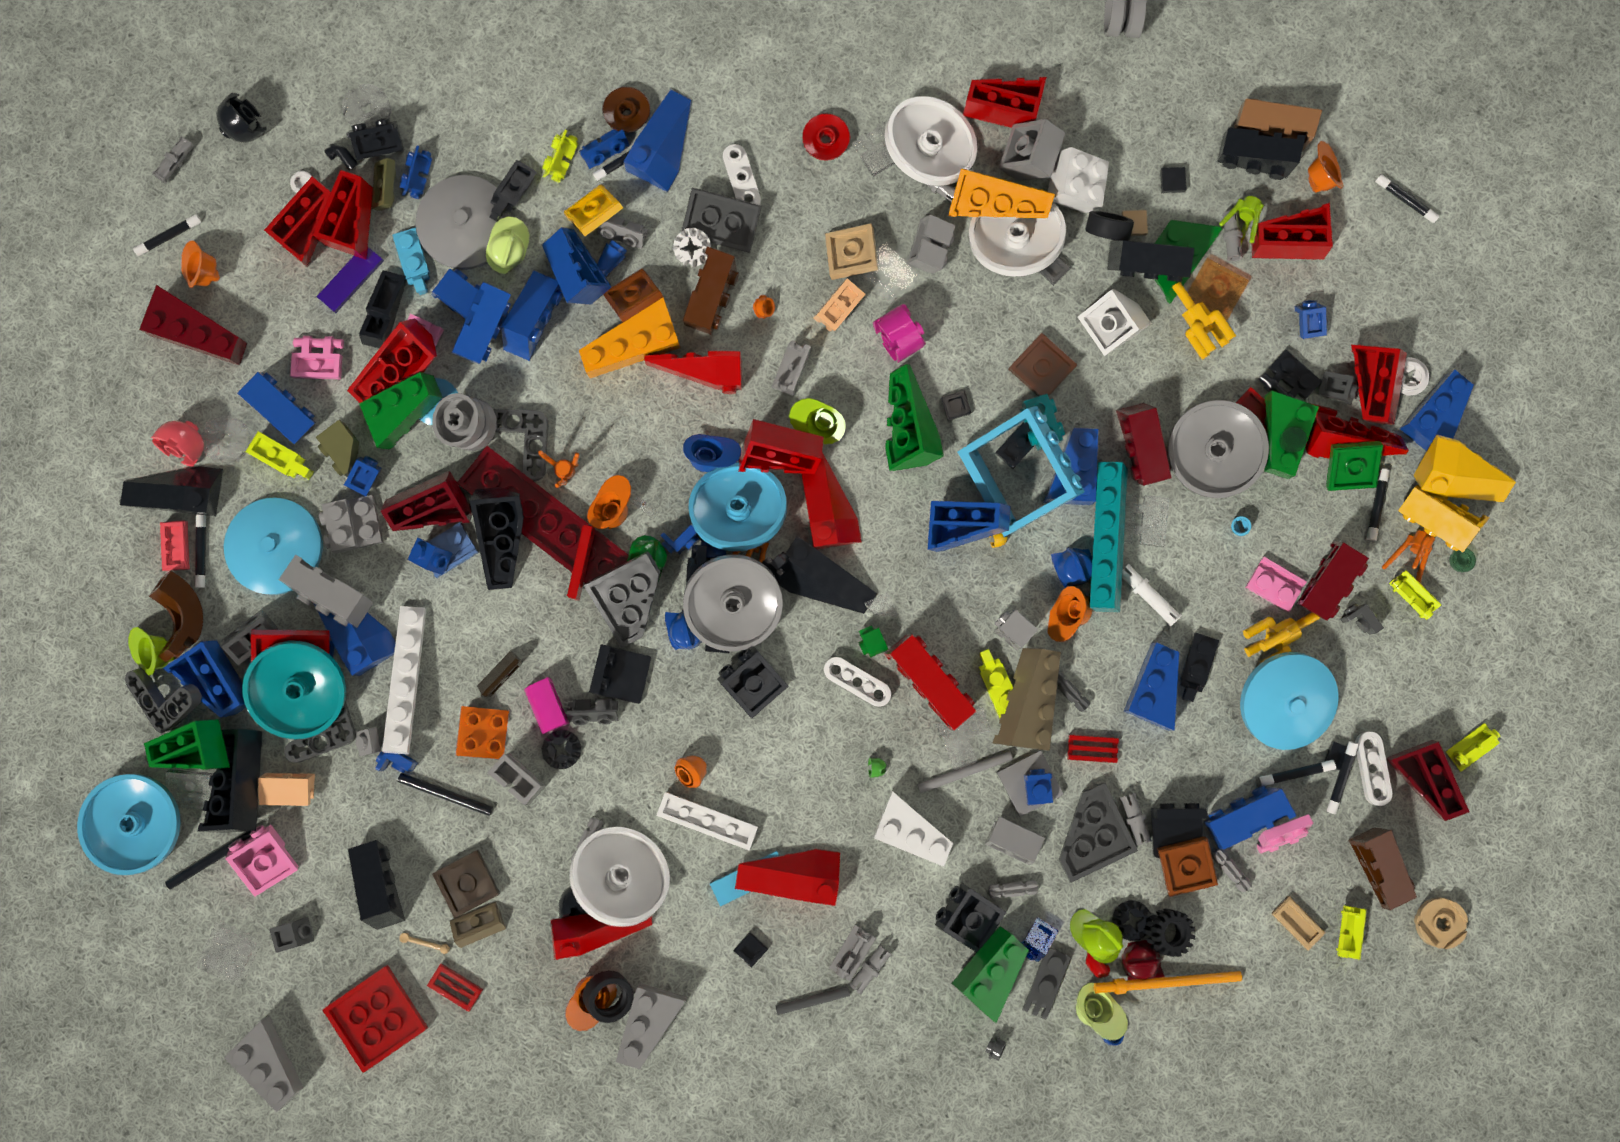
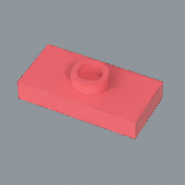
(174, 545)

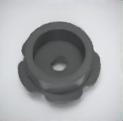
(995, 1048)

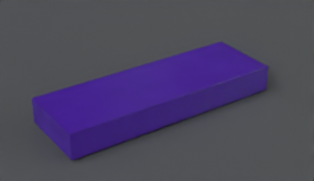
(349, 280)

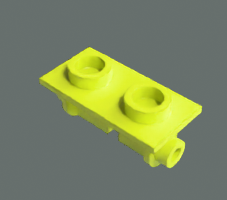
(562, 147)
(1415, 594)
(1473, 746)
(1351, 932)

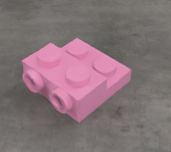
(261, 859)

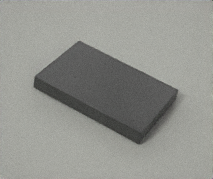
(723, 219)

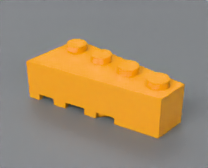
(626, 344)

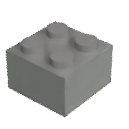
(1032, 150)

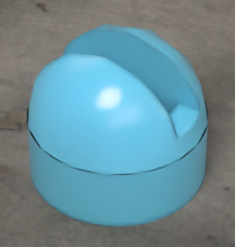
(1246, 524)

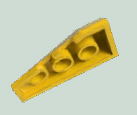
(1460, 473)

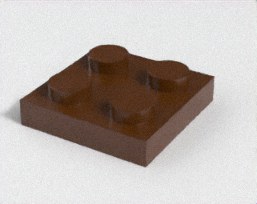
(1042, 366)

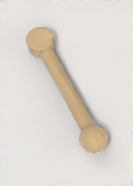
(404, 937)

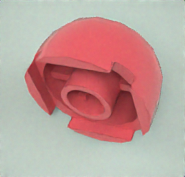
(179, 439)

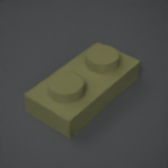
(383, 184)

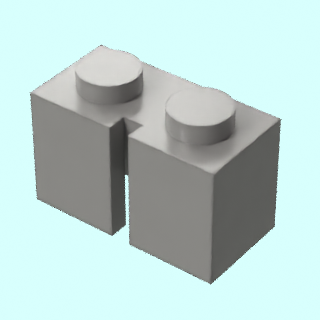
(931, 244)
(509, 771)

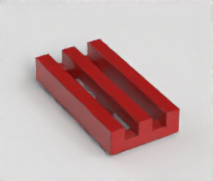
(1114, 750)
(473, 998)

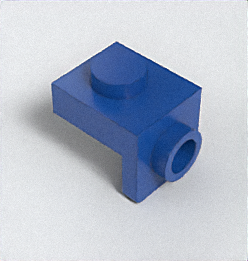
(685, 540)
(429, 556)

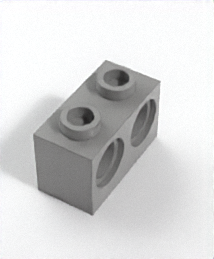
(1015, 629)

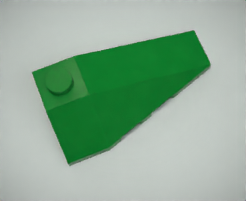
(914, 431)

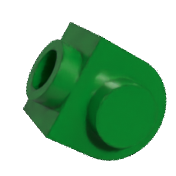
(872, 641)

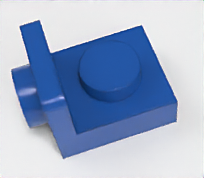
(1312, 319)
(363, 475)
(400, 762)
(1038, 787)

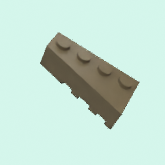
(1031, 701)

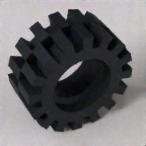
(1158, 928)

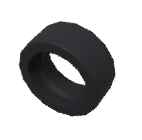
(1109, 225)
(616, 1011)

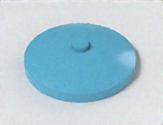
(737, 508)
(266, 539)
(1289, 700)
(128, 824)

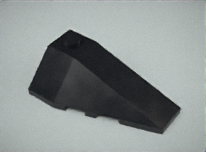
(182, 491)
(498, 528)
(821, 579)

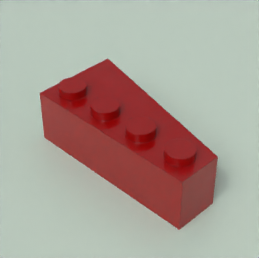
(931, 681)

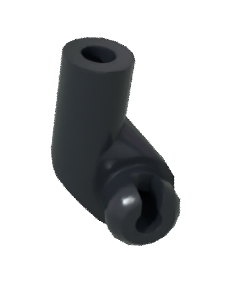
(343, 153)

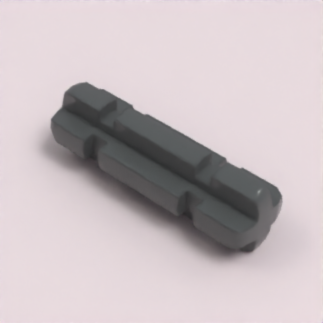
(1072, 693)

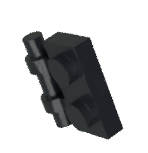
(1293, 374)

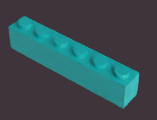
(1108, 537)

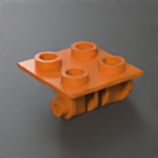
(482, 732)

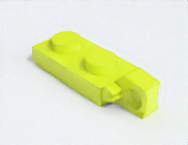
(278, 456)
(995, 681)

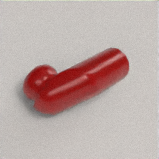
(1097, 968)

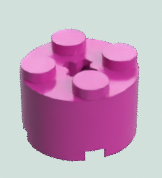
(899, 333)

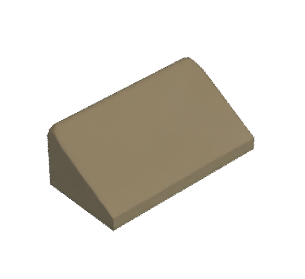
(477, 925)

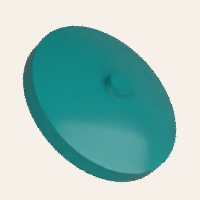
(294, 689)

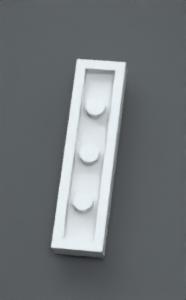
(707, 821)

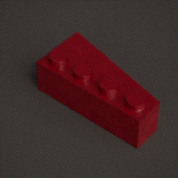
(182, 325)

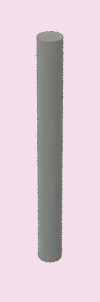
(964, 772)

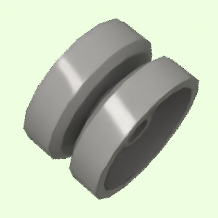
(1124, 15)
(464, 422)

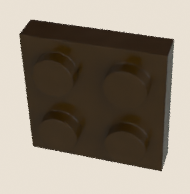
(466, 883)

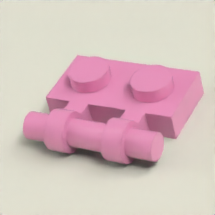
(317, 365)
(1286, 833)

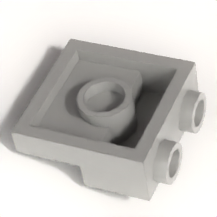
(351, 524)

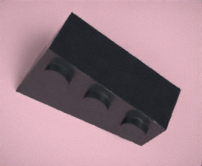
(1260, 153)
(1150, 260)
(375, 885)

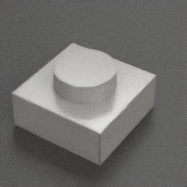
(368, 741)

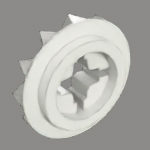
(682, 240)
(1420, 376)

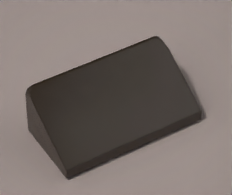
(499, 674)

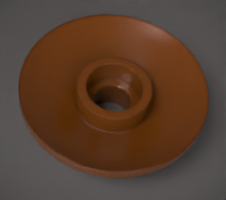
(626, 99)

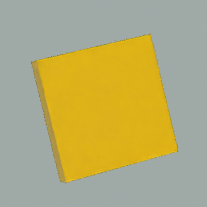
(593, 210)

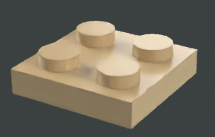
(851, 251)

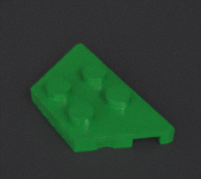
(1185, 235)

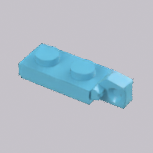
(412, 259)

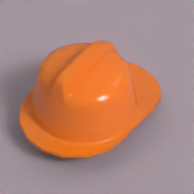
(1324, 170)
(198, 266)
(610, 504)
(1068, 613)
(576, 1012)

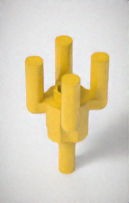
(1201, 323)
(1277, 635)

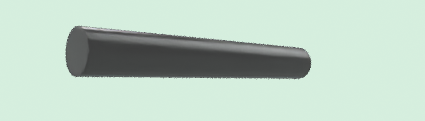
(812, 1000)

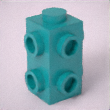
(1048, 408)

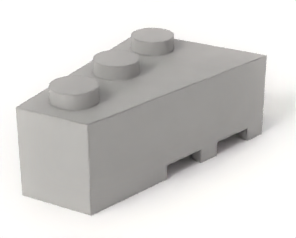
(325, 592)
(647, 1022)
(266, 1065)

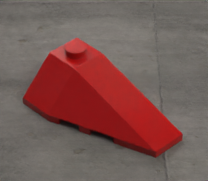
(402, 355)
(717, 370)
(1333, 430)
(829, 511)
(798, 876)
(583, 933)

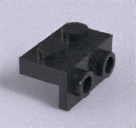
(375, 139)

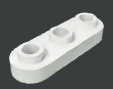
(738, 167)
(868, 686)
(1380, 778)

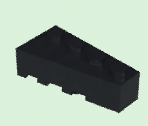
(235, 789)

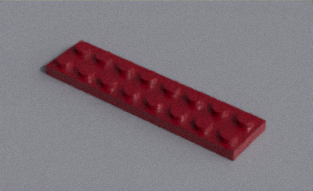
(546, 519)

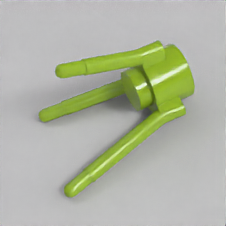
(1249, 209)

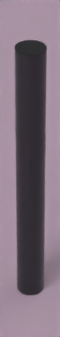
(445, 794)
(203, 863)

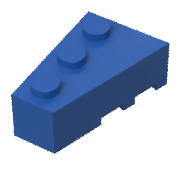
(457, 293)
(277, 406)
(1082, 451)
(965, 522)
(213, 675)
(1248, 816)

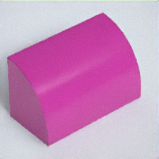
(546, 705)

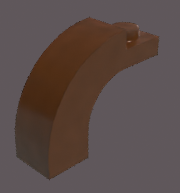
(185, 611)

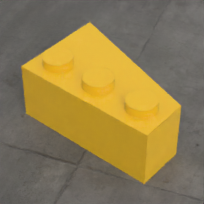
(1442, 518)

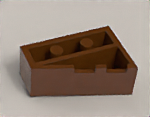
(711, 291)
(1384, 867)

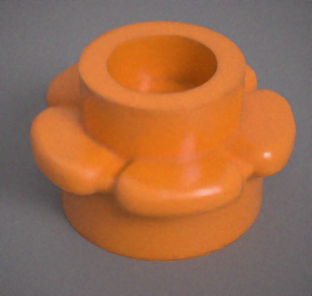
(763, 307)

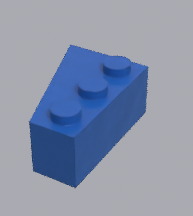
(574, 268)
(530, 315)
(482, 323)
(1439, 411)
(1156, 688)

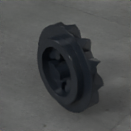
(572, 747)
(1121, 915)

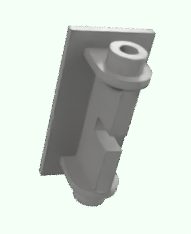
(631, 235)
(852, 953)

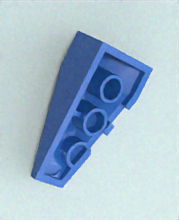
(660, 145)
(360, 646)

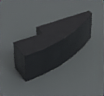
(382, 309)

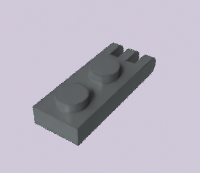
(1047, 982)

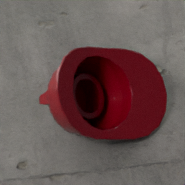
(1141, 961)

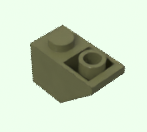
(340, 445)

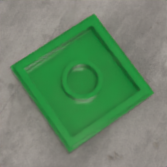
(1354, 465)

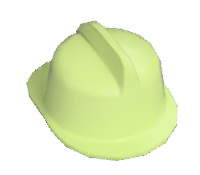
(507, 244)
(1101, 1013)

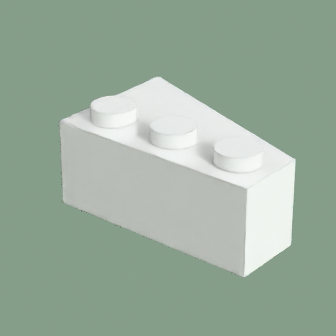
(911, 832)

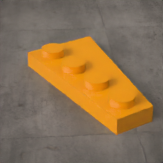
(995, 197)

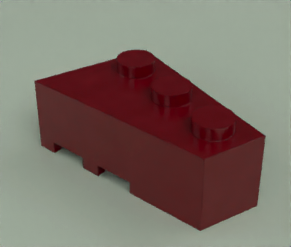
(1144, 443)
(427, 504)

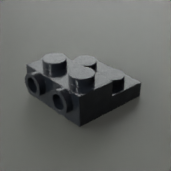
(751, 681)
(969, 917)

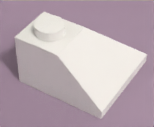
(1113, 321)

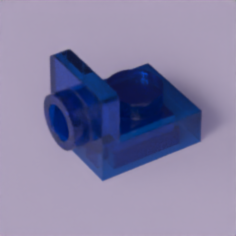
(1039, 939)

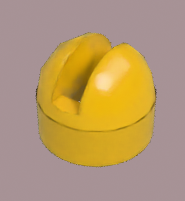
(999, 540)

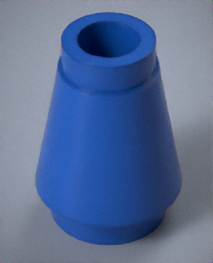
(611, 257)

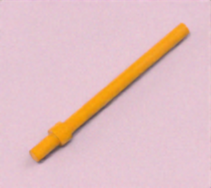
(1121, 986)

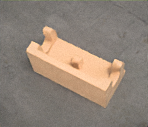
(839, 305)
(286, 789)

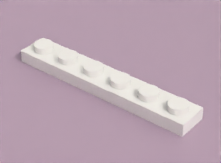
(404, 680)

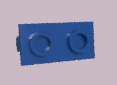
(612, 143)
(417, 164)

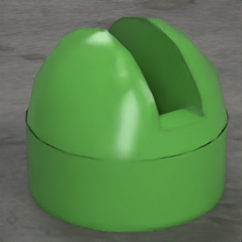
(877, 767)

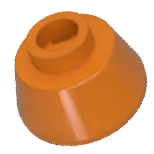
(690, 770)

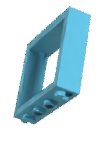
(1049, 442)

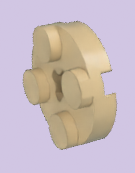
(1455, 925)

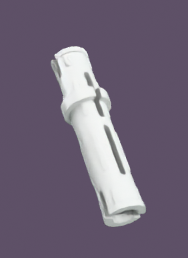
(1150, 595)

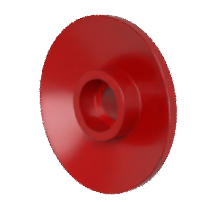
(829, 126)

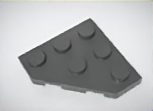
(626, 597)
(1095, 835)

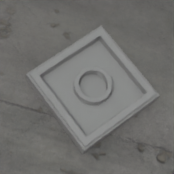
(1014, 783)

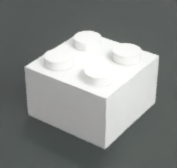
(1079, 180)

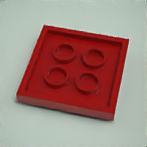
(375, 1019)

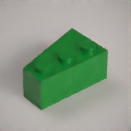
(399, 407)
(1281, 414)
(189, 747)
(992, 973)

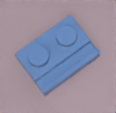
(458, 542)

